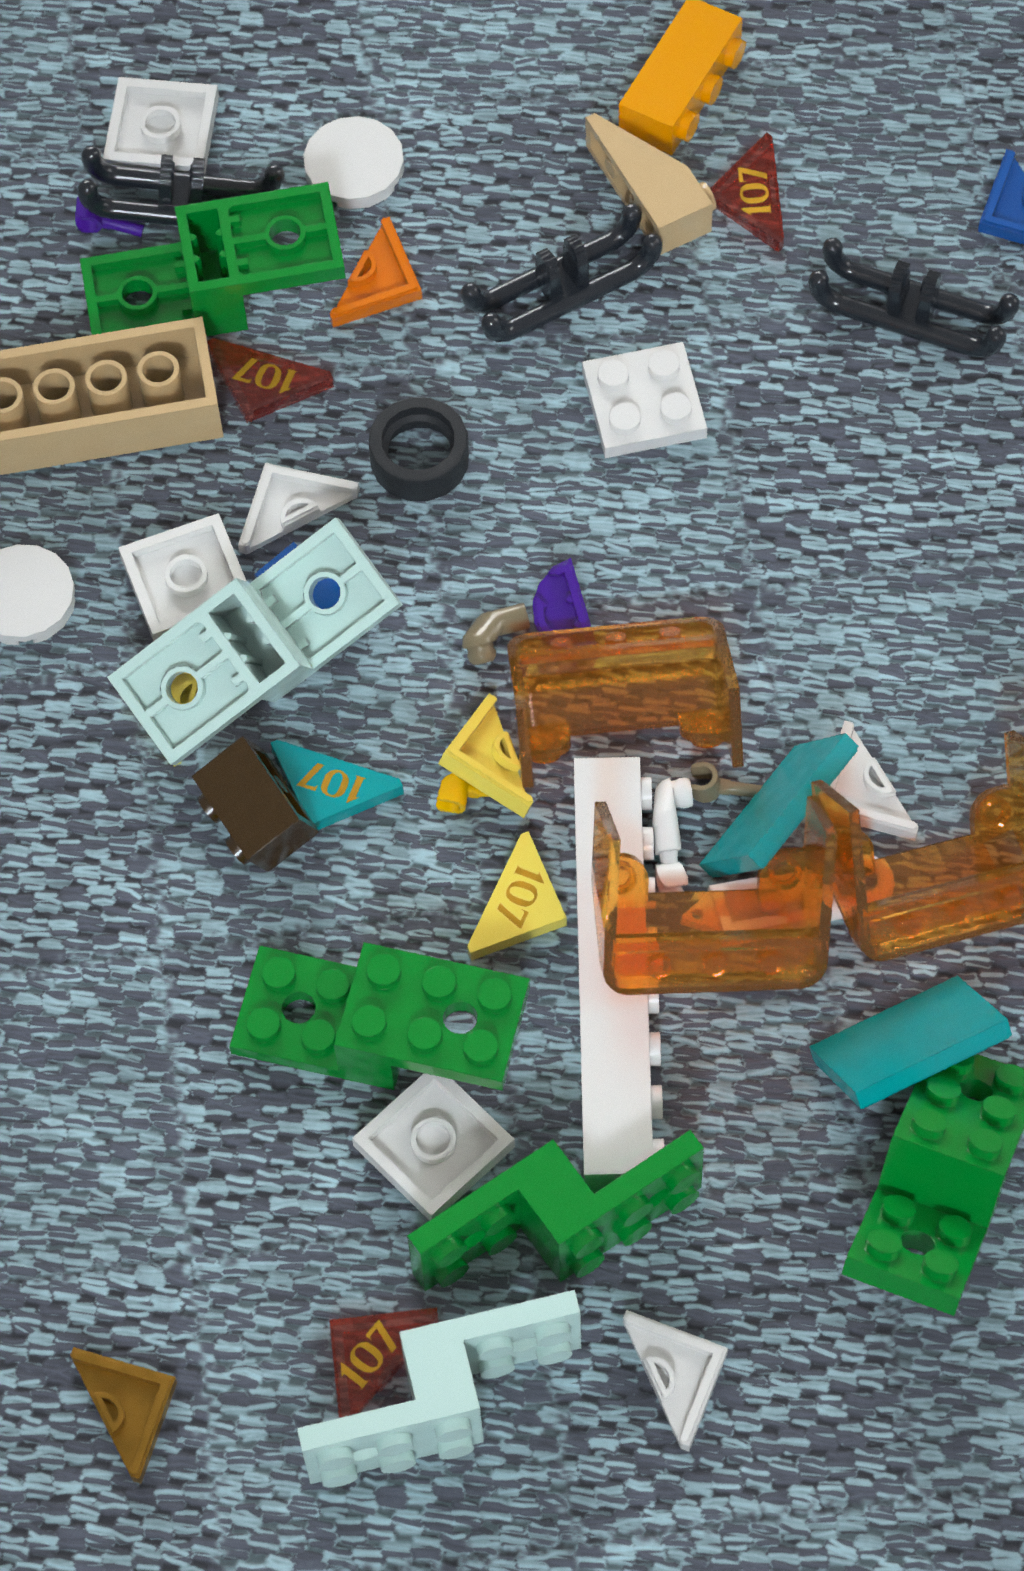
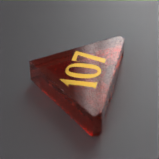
(751, 193)
(265, 381)
(370, 1353)

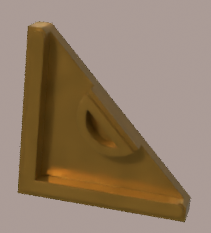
(129, 1402)

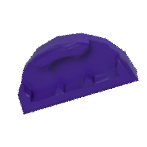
(559, 600)

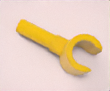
(454, 794)

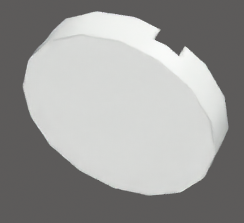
(356, 159)
(33, 594)

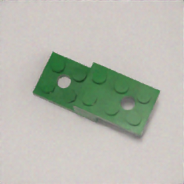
(220, 258)
(381, 1016)
(941, 1183)
(556, 1212)

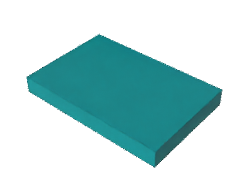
(778, 806)
(910, 1041)

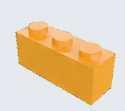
(682, 75)

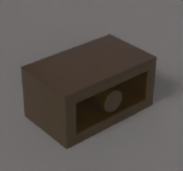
(254, 805)

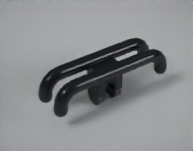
(173, 187)
(564, 279)
(911, 304)

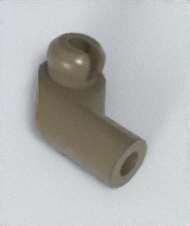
(488, 627)

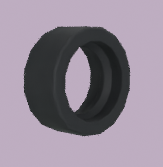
(426, 483)

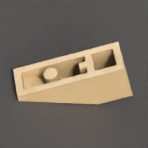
(662, 187)

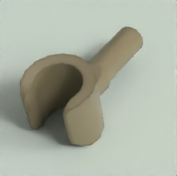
(717, 785)

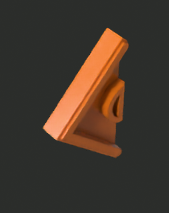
(379, 280)

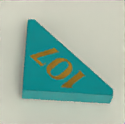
(332, 787)

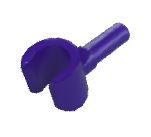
(91, 223)

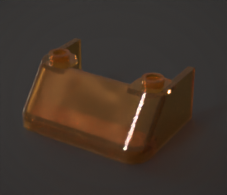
(623, 682)
(938, 889)
(717, 937)

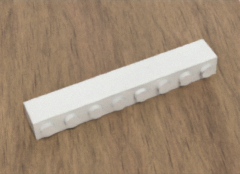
(613, 1026)

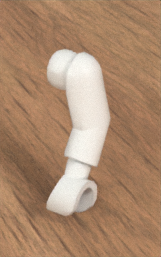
(667, 840)

